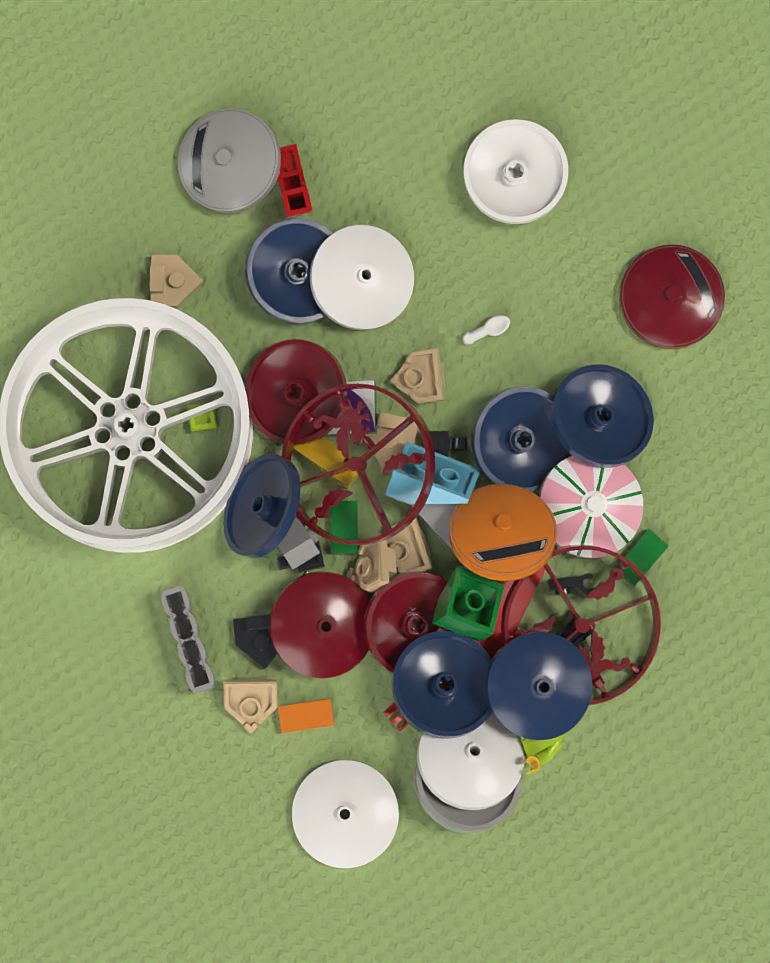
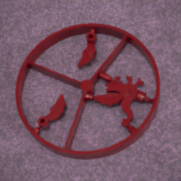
(351, 421)
(583, 625)

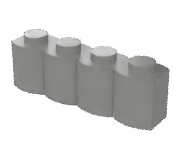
(190, 647)

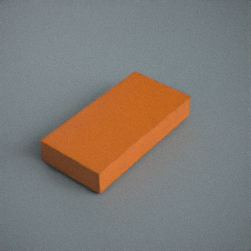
(306, 715)

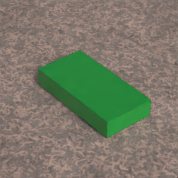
(344, 525)
(644, 555)

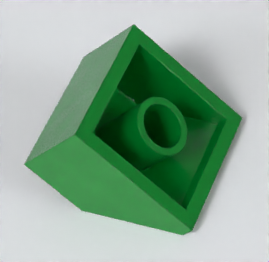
(469, 605)

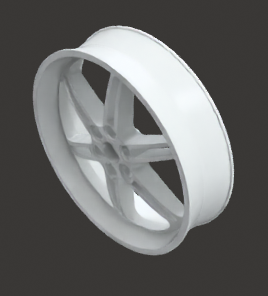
(37, 361)

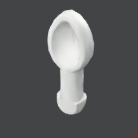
(493, 326)

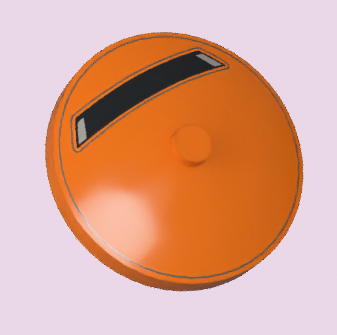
(503, 532)

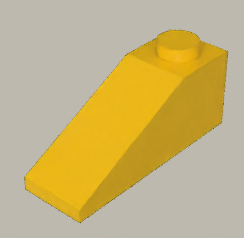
(327, 458)

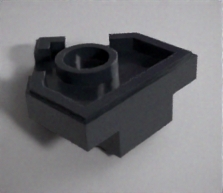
(254, 638)

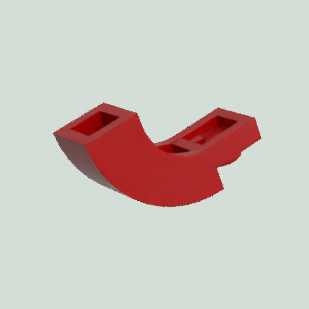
(293, 183)

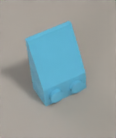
(451, 482)

